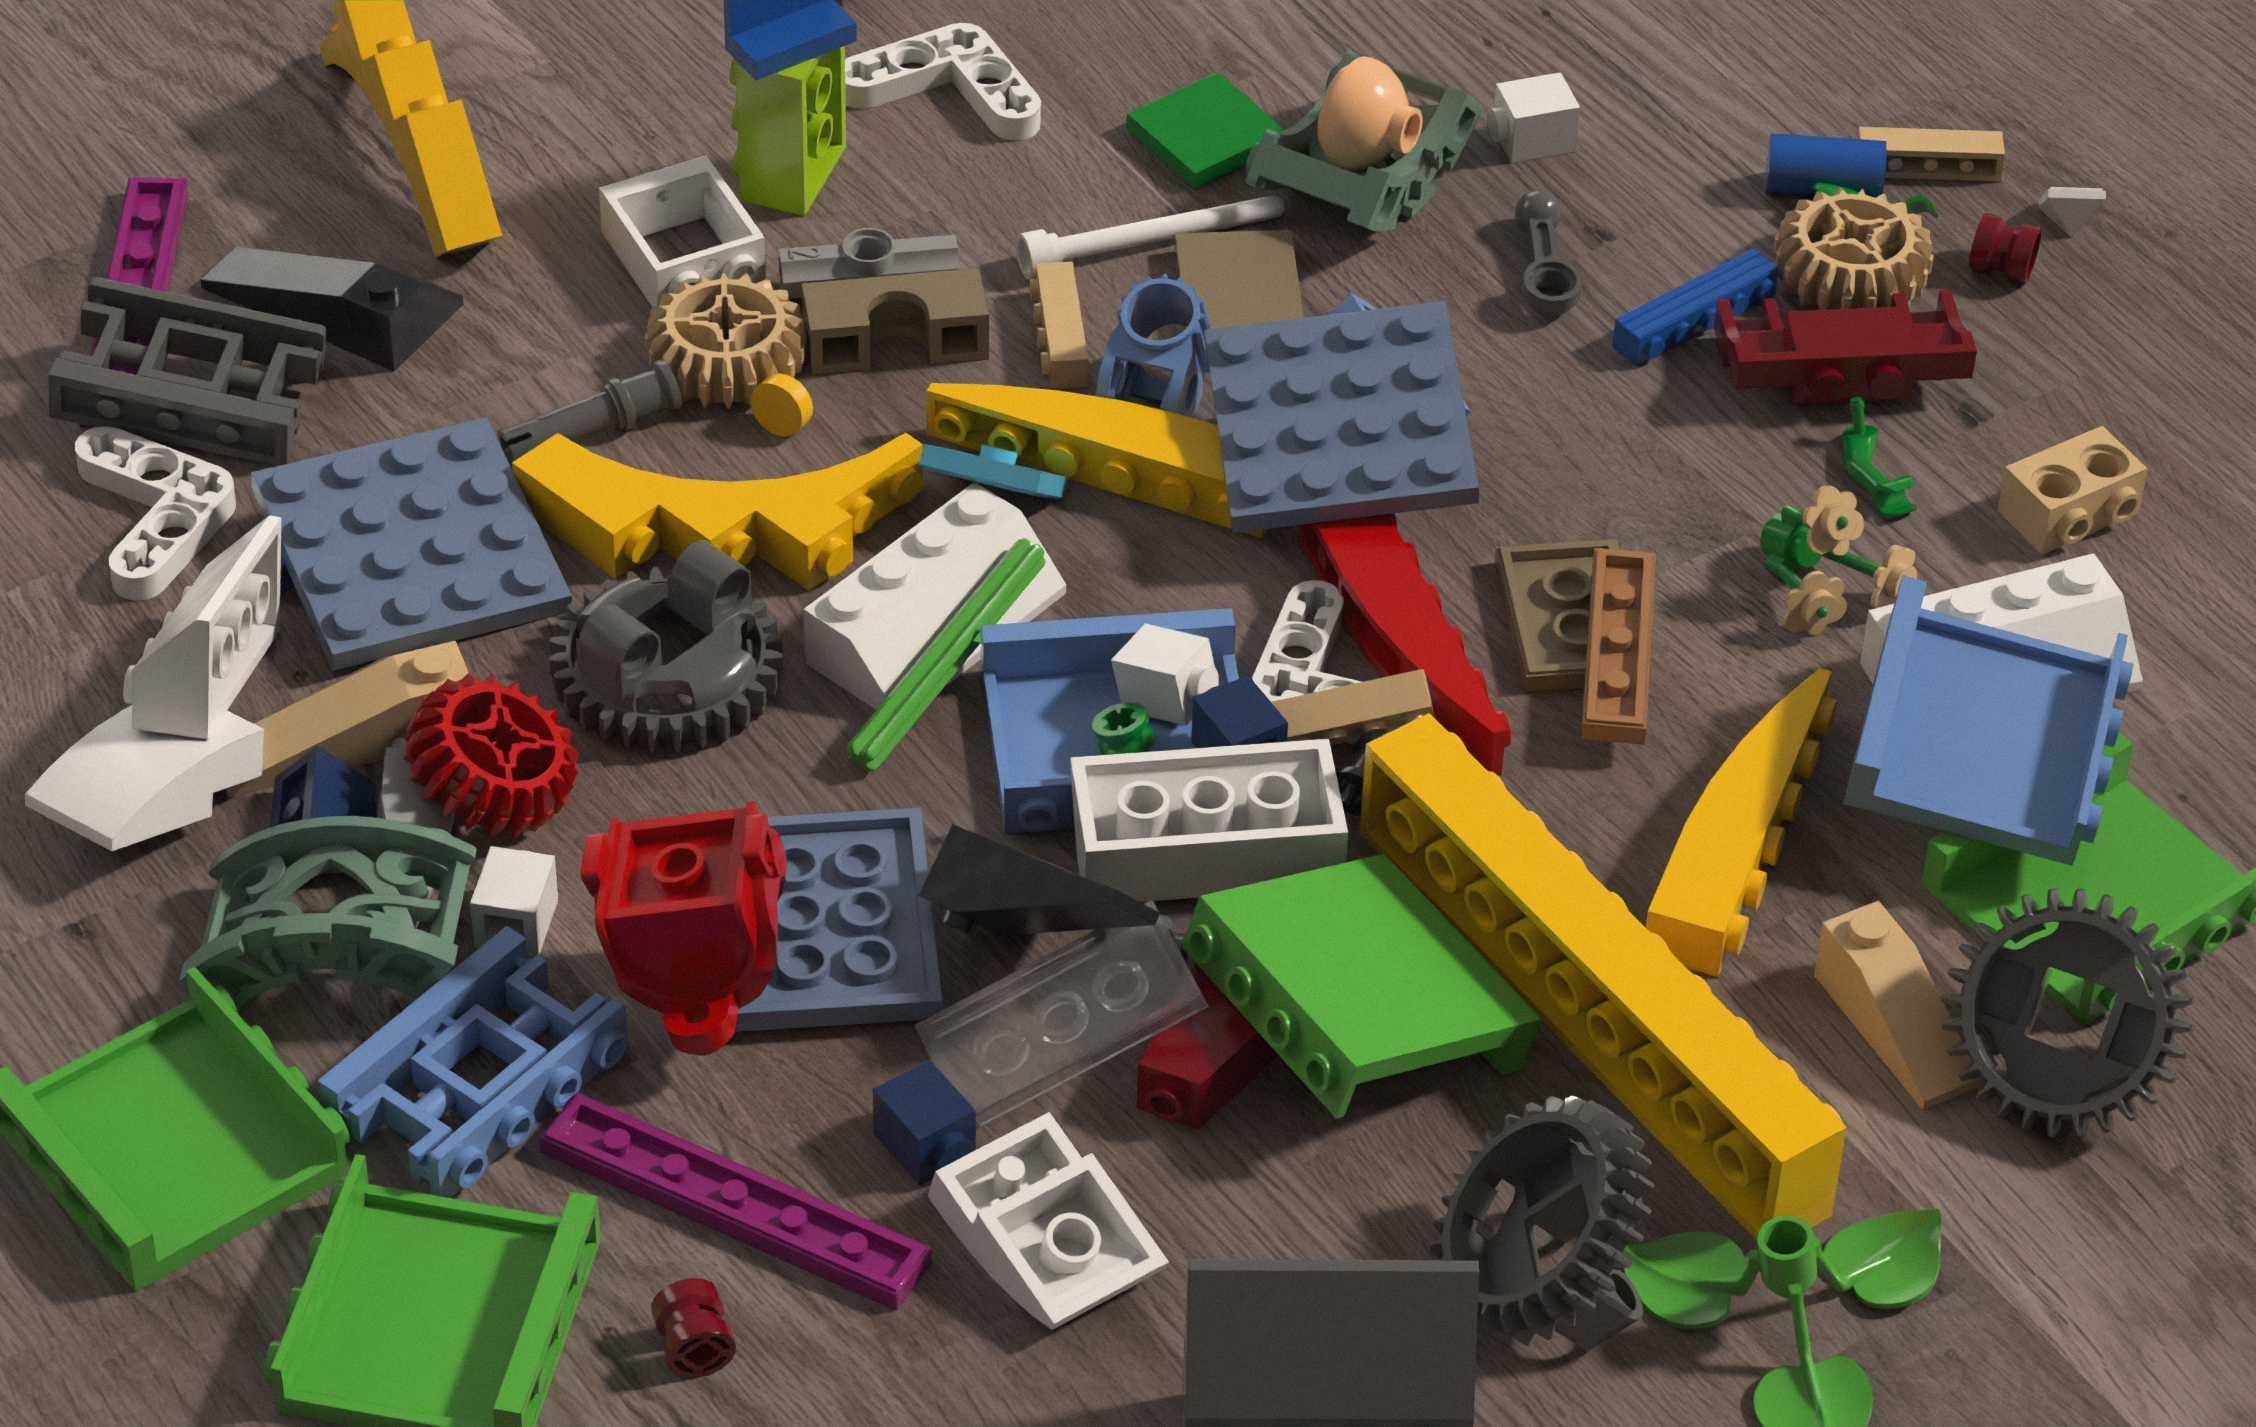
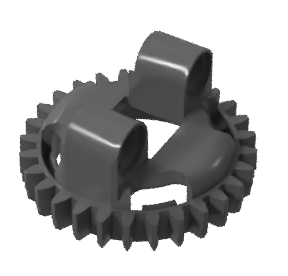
(610, 658)
(2006, 992)
(1567, 1195)

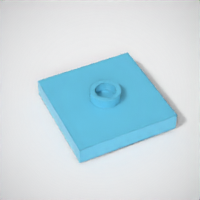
(994, 468)

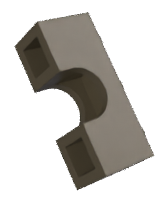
(936, 308)

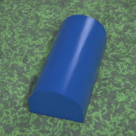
(1802, 160)

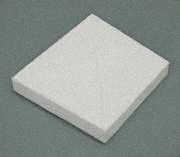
(2071, 206)

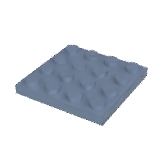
(1340, 417)
(411, 543)
(851, 924)

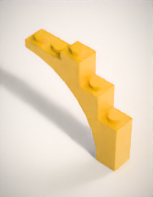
(427, 132)
(791, 522)

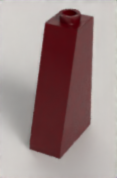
(1201, 1060)

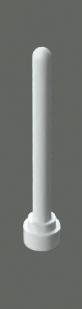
(1041, 247)

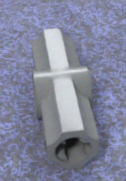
(865, 255)

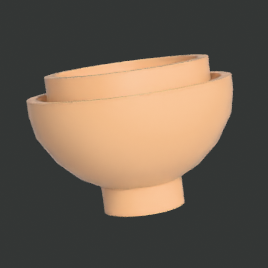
(1366, 116)

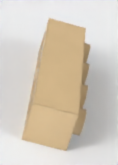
(1940, 153)
(1061, 325)
(1357, 708)

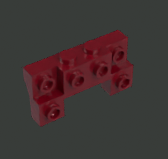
(1846, 351)

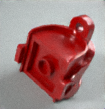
(689, 915)

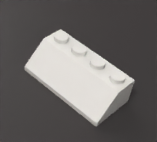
(900, 600)
(2057, 603)
(210, 639)
(1206, 817)

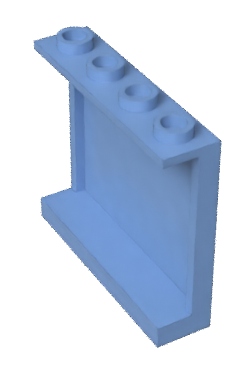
(1048, 686)
(1987, 731)

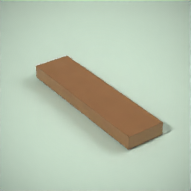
(1618, 646)

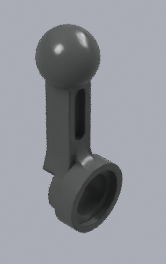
(1538, 216)

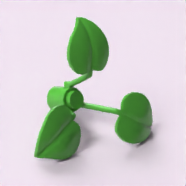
(1885, 1260)

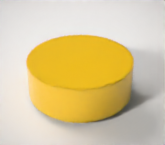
(781, 405)

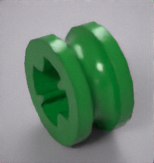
(1123, 729)

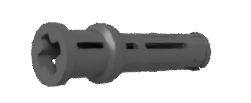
(615, 405)

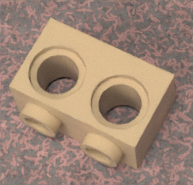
(2072, 490)

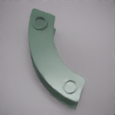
(1373, 194)
(264, 941)

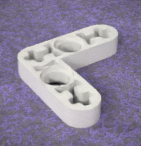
(950, 54)
(191, 497)
(1304, 675)

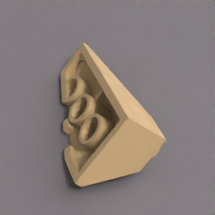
(356, 713)

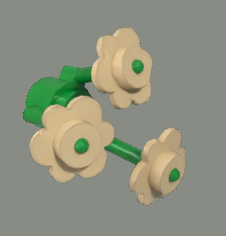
(1824, 530)

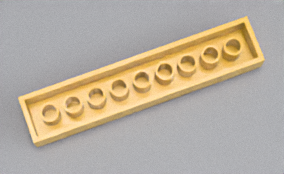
(1601, 979)

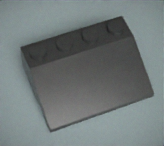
(1330, 1343)

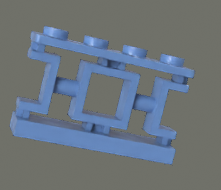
(445, 1028)

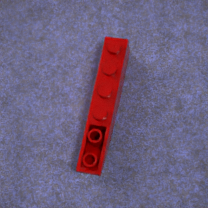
(1402, 625)

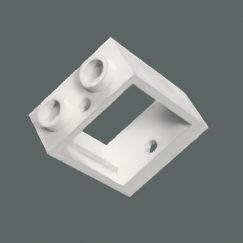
(692, 192)

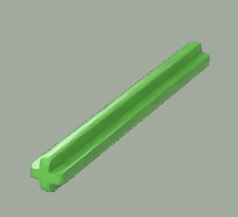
(945, 655)

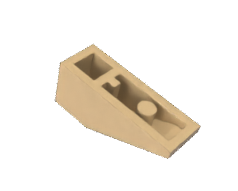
(1892, 1002)

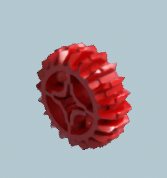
(491, 755)

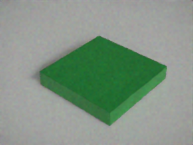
(1201, 129)

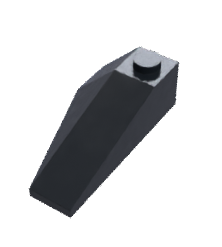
(360, 303)
(1020, 894)

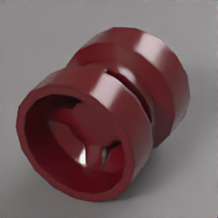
(2005, 248)
(694, 1339)

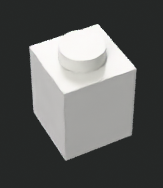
(1534, 117)
(1164, 672)
(515, 892)

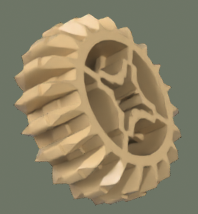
(1852, 251)
(726, 337)

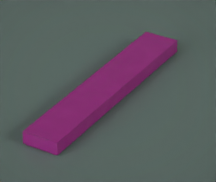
(147, 239)
(736, 1201)

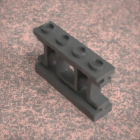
(178, 406)

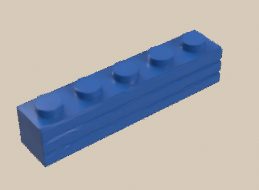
(1692, 307)

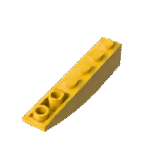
(1093, 441)
(1738, 830)

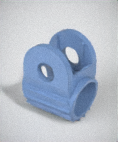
(1142, 312)

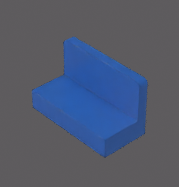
(784, 33)

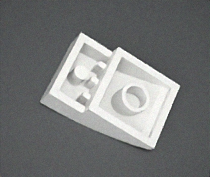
(141, 783)
(1045, 1222)

